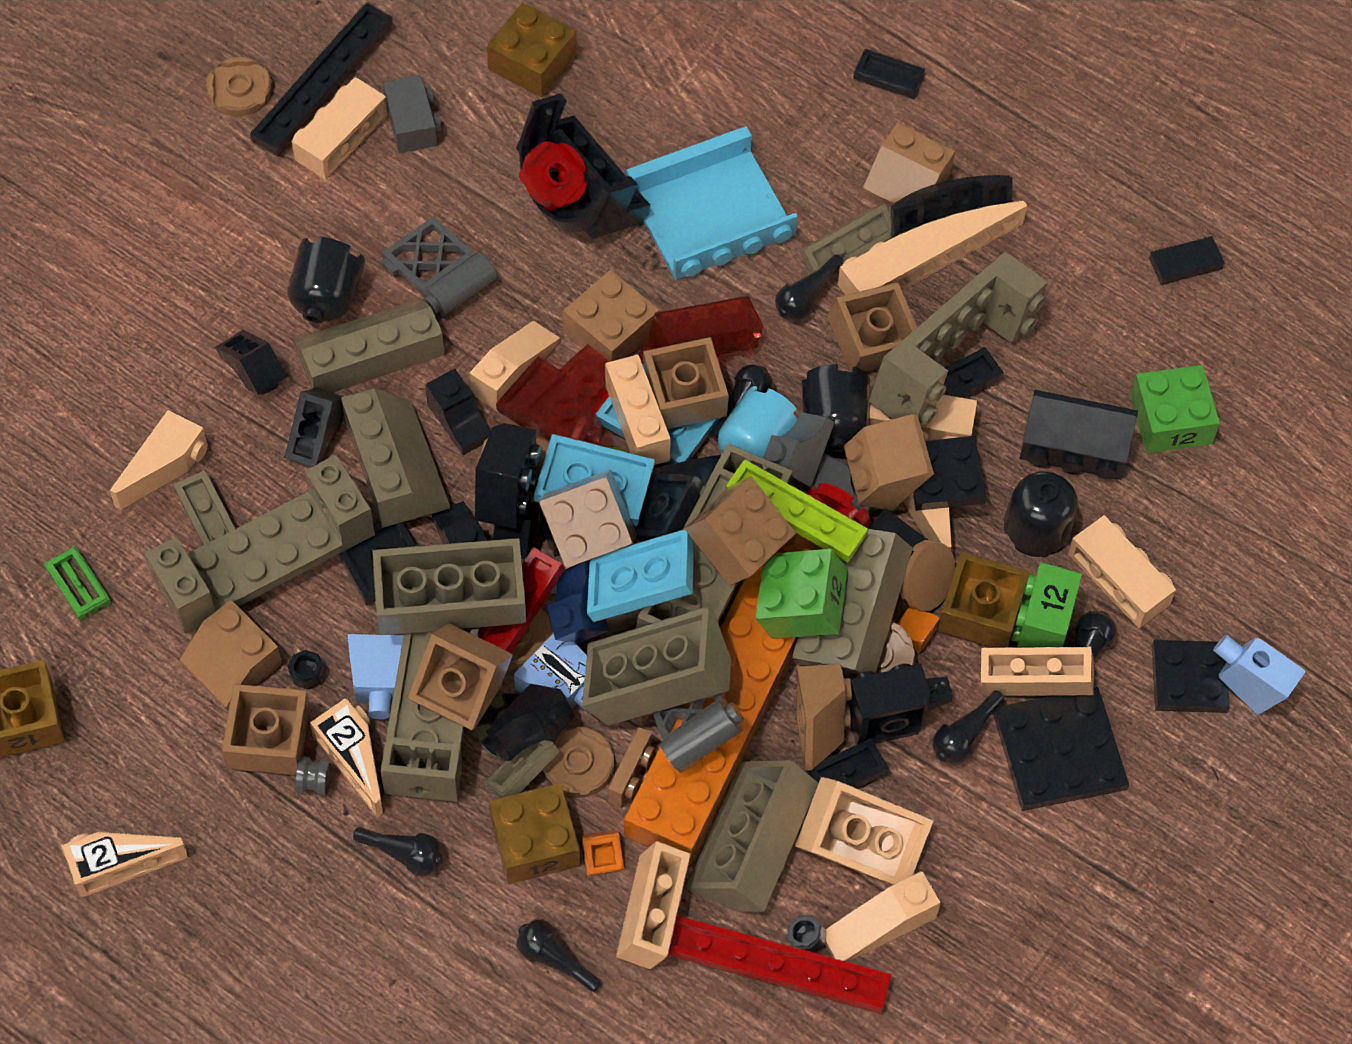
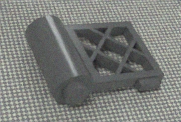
(453, 280)
(699, 732)

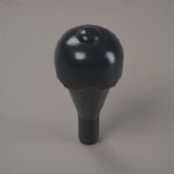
(796, 300)
(745, 378)
(1096, 631)
(955, 742)
(419, 853)
(540, 943)

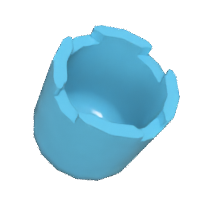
(756, 420)

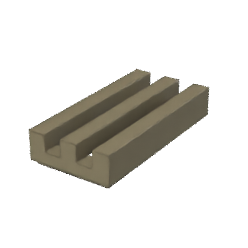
(521, 770)

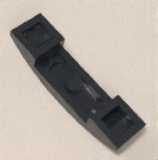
(949, 199)

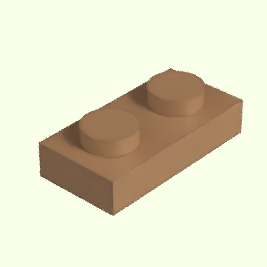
(625, 780)

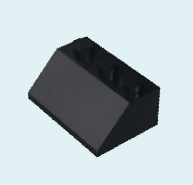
(1078, 435)

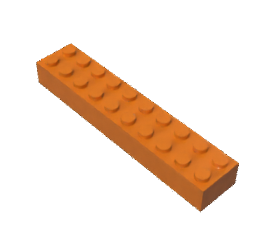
(681, 806)

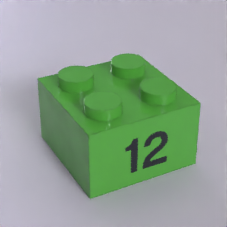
(1174, 409)
(802, 594)
(1046, 607)

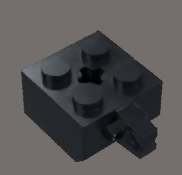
(506, 475)
(894, 702)

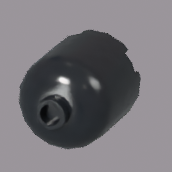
(324, 279)
(841, 398)
(1041, 514)

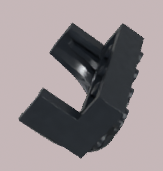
(614, 195)

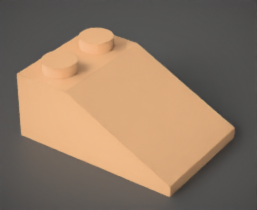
(863, 832)

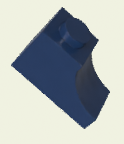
(569, 610)

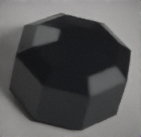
(306, 669)
(806, 933)

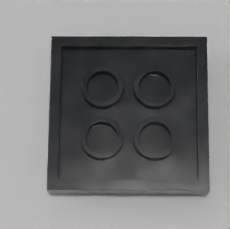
(1060, 749)

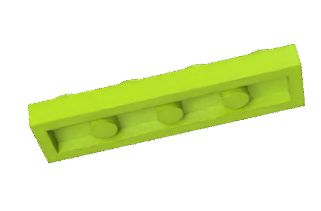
(805, 514)

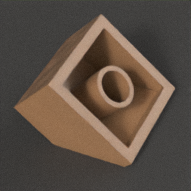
(907, 165)
(888, 462)
(230, 652)
(459, 675)
(821, 711)

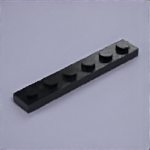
(321, 79)

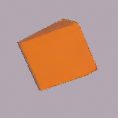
(919, 627)
(602, 852)

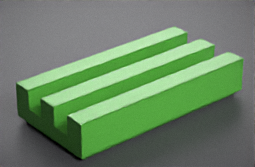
(90, 606)

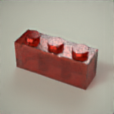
(729, 323)

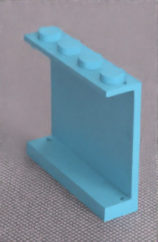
(710, 204)

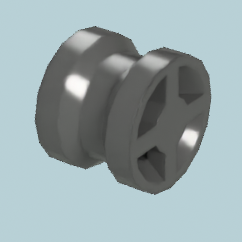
(313, 775)

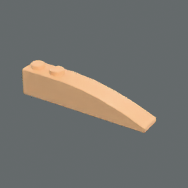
(928, 248)

